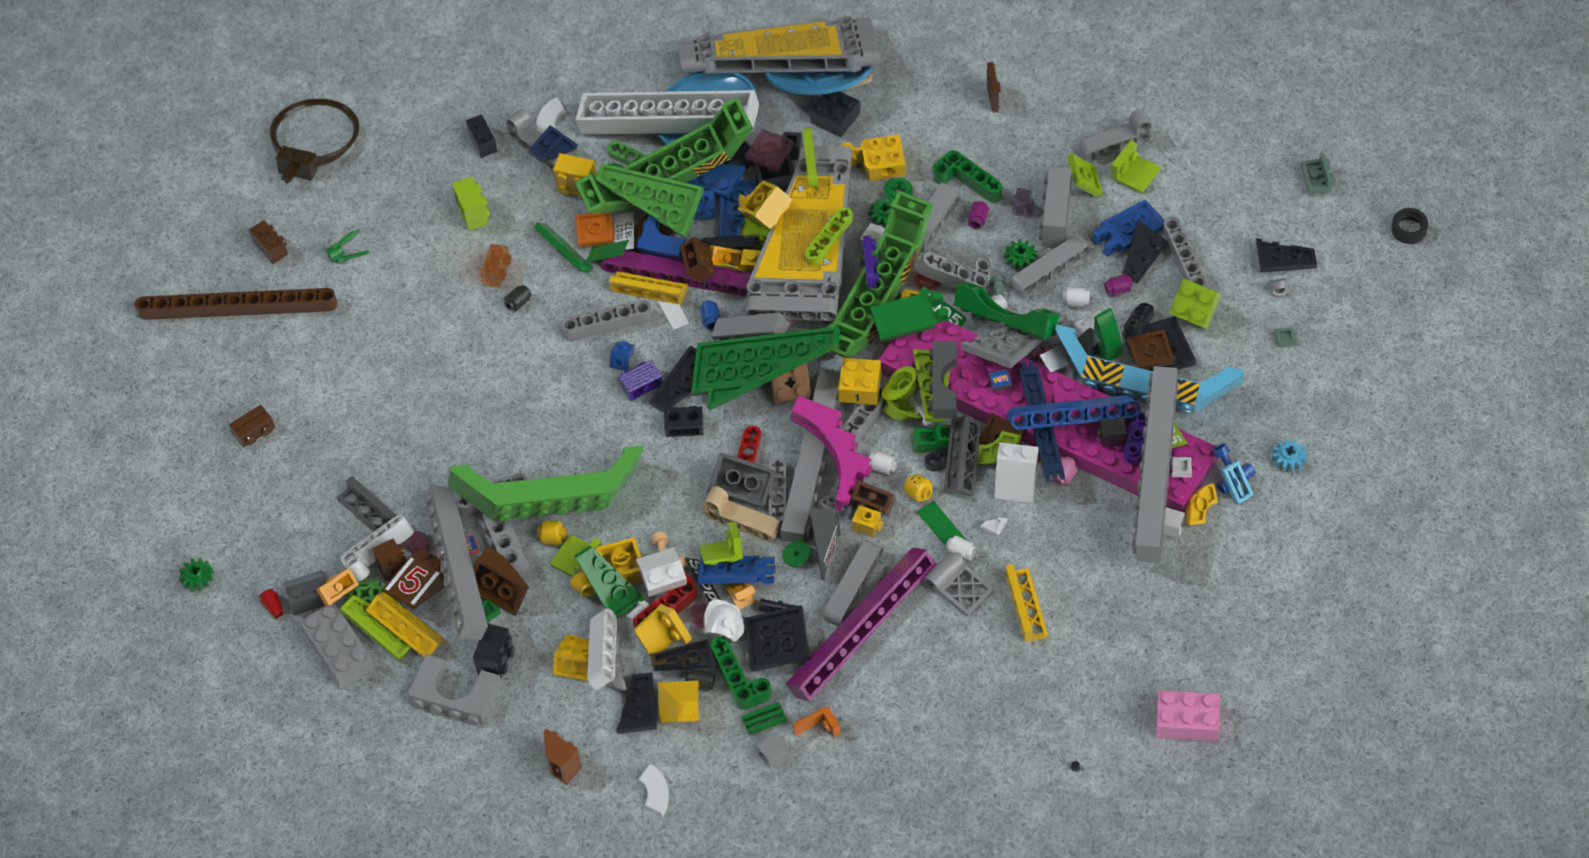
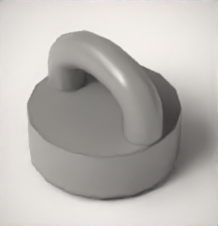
(1278, 284)

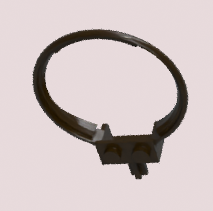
(302, 163)

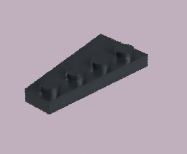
(677, 383)

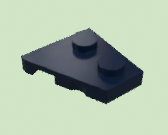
(551, 144)

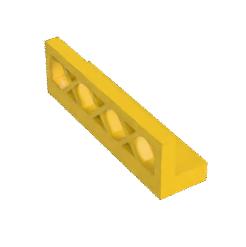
(648, 288)
(1019, 603)
(405, 624)

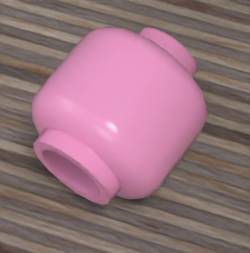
(1070, 471)

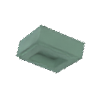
(1285, 337)

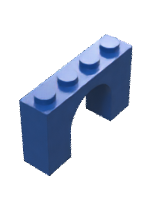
(660, 245)

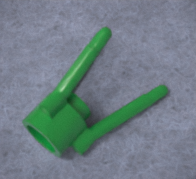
(335, 251)

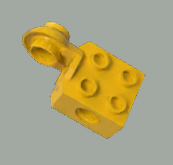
(879, 157)
(764, 204)
(620, 556)

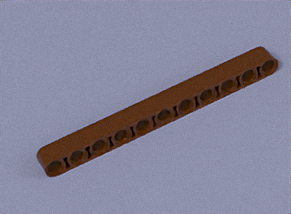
(236, 303)

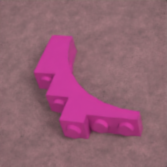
(826, 425)

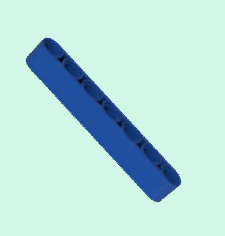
(1065, 408)

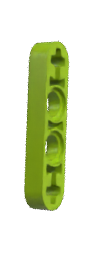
(810, 157)
(832, 237)

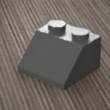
(303, 593)

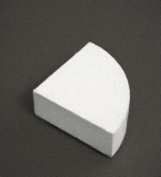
(1082, 325)
(994, 526)

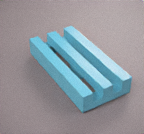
(1229, 468)

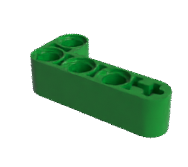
(958, 166)
(734, 672)

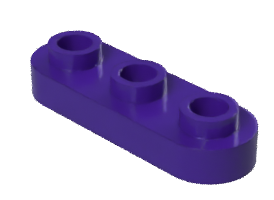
(870, 261)
(1135, 443)

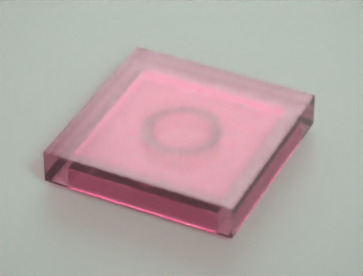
(769, 150)

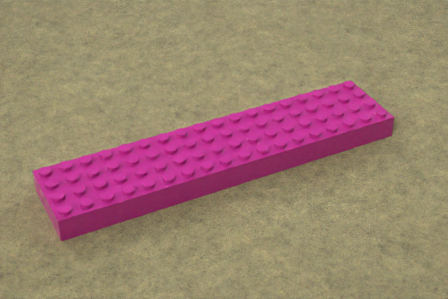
(1077, 441)

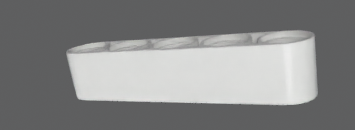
(602, 649)

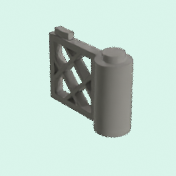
(947, 572)

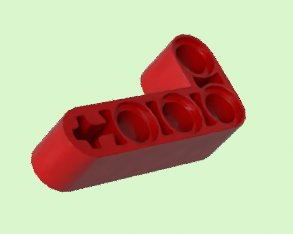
(676, 595)

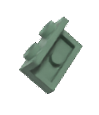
(1317, 175)

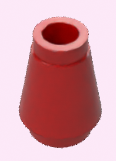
(272, 603)

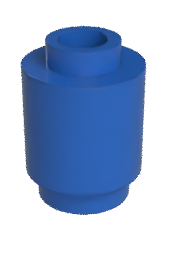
(709, 314)

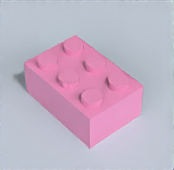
(1188, 715)

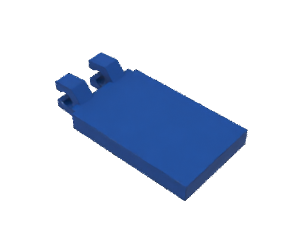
(1121, 227)
(746, 570)

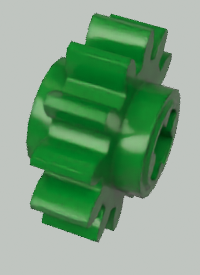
(880, 211)
(1020, 254)
(196, 574)

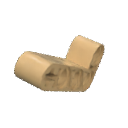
(747, 520)

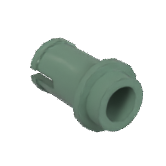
(997, 284)

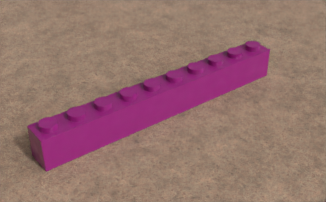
(860, 624)

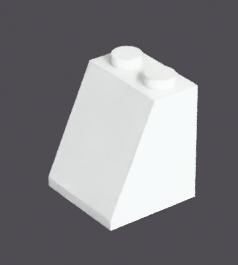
(1016, 473)

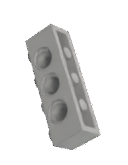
(506, 538)

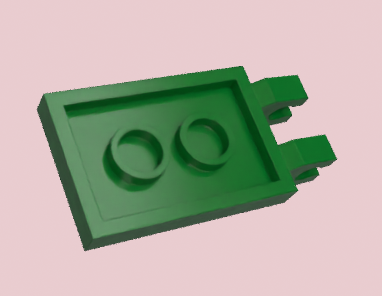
(908, 315)

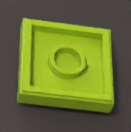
(1084, 175)

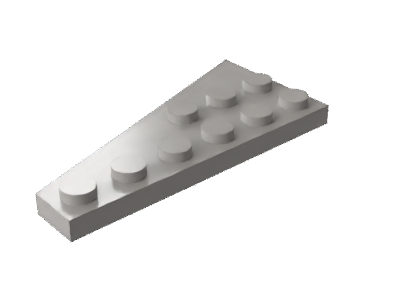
(1006, 344)

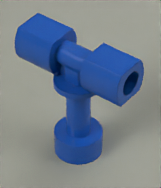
(1221, 451)

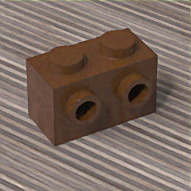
(268, 241)
(697, 259)
(873, 498)
(389, 558)

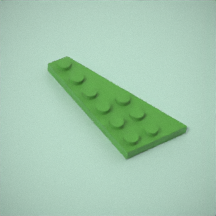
(661, 198)

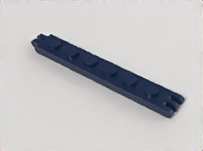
(1044, 436)

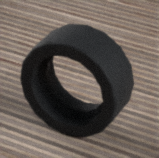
(1405, 236)

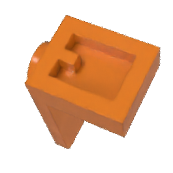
(819, 716)

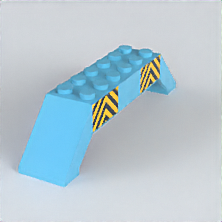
(1134, 381)

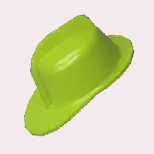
(901, 384)
(900, 410)

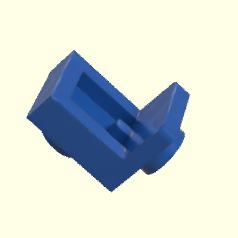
(620, 355)

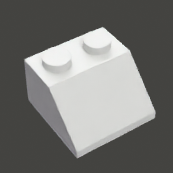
(661, 571)

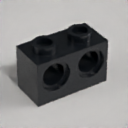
(684, 425)

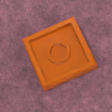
(594, 229)

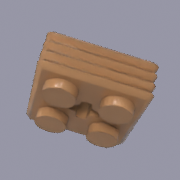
(783, 393)

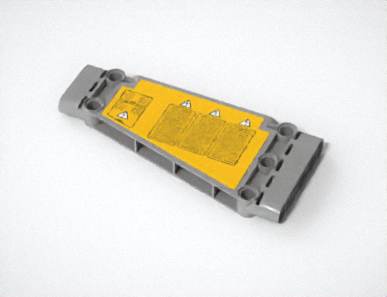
(785, 48)
(782, 260)

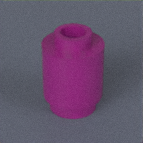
(978, 214)
(1118, 285)

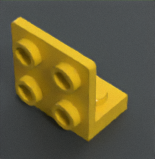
(661, 629)
(572, 658)

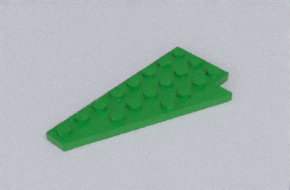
(741, 364)

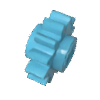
(1282, 456)

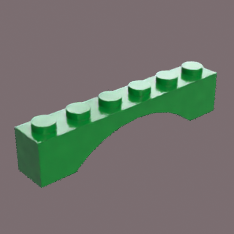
(976, 300)

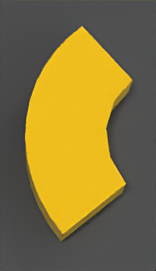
(1199, 504)

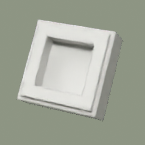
(1181, 467)

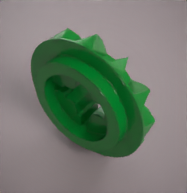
(892, 185)

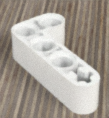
(362, 555)

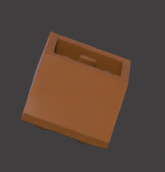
(561, 757)

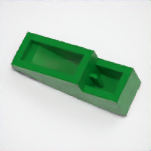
(1107, 335)
(931, 439)

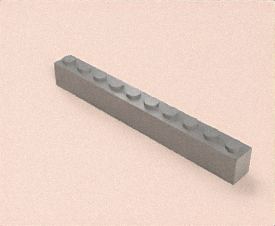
(809, 467)
(455, 563)

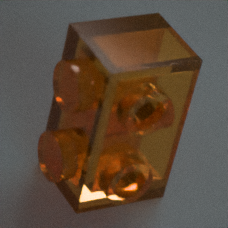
(495, 266)

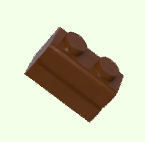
(252, 426)

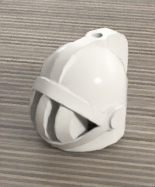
(723, 620)

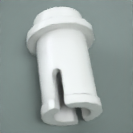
(641, 606)

